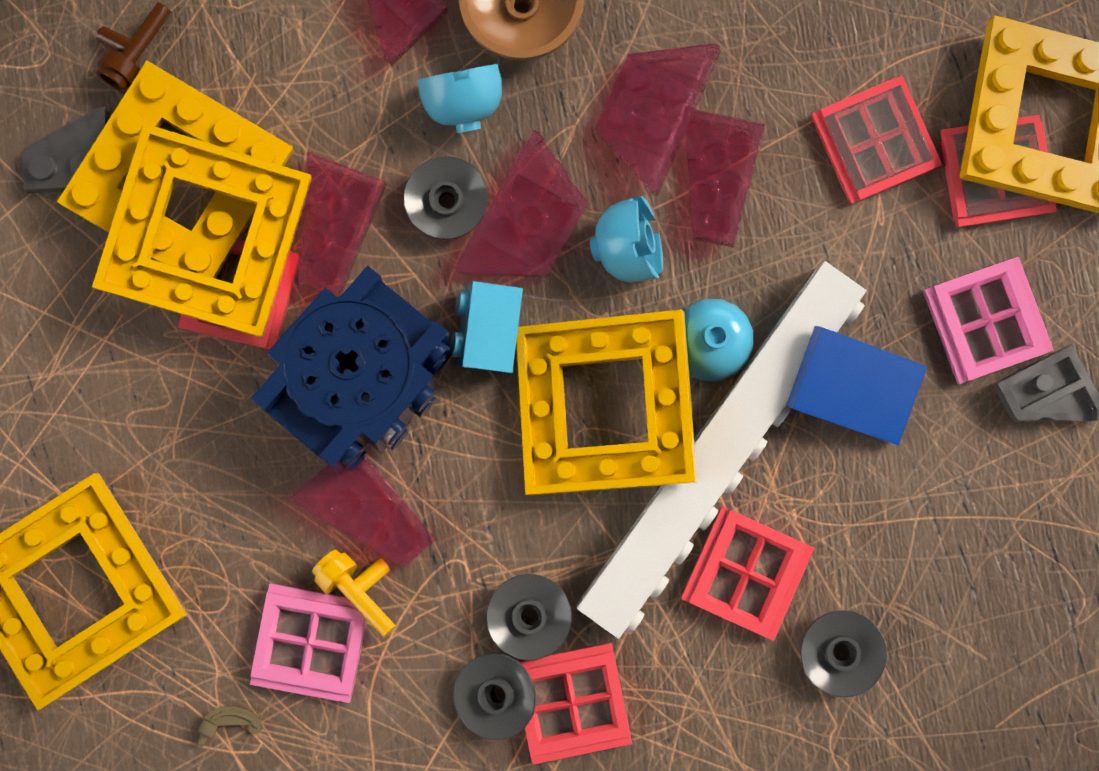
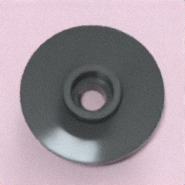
(443, 177)
(526, 639)
(861, 664)
(478, 704)

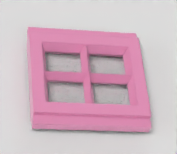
(988, 320)
(308, 643)

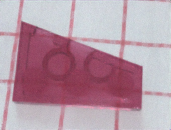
(720, 172)
(335, 222)
(367, 510)

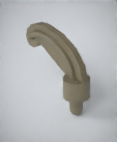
(226, 717)

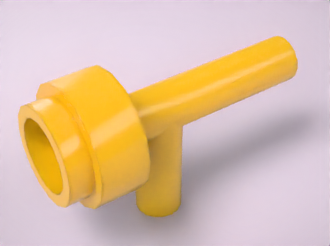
(335, 571)

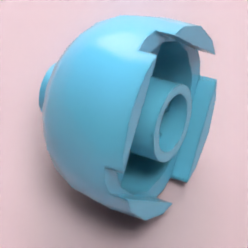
(462, 96)
(627, 241)
(717, 339)

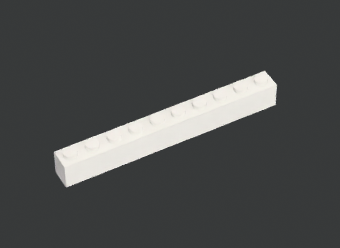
(721, 449)

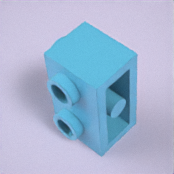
(486, 326)

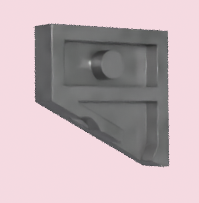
(56, 157)
(1050, 390)

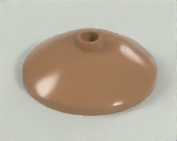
(521, 35)

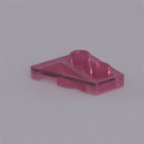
(404, 23)

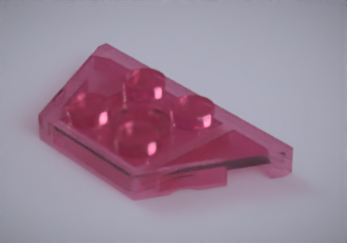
(654, 107)
(526, 219)

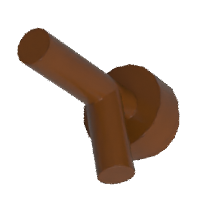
(118, 68)

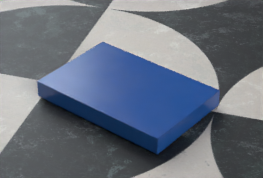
(856, 385)

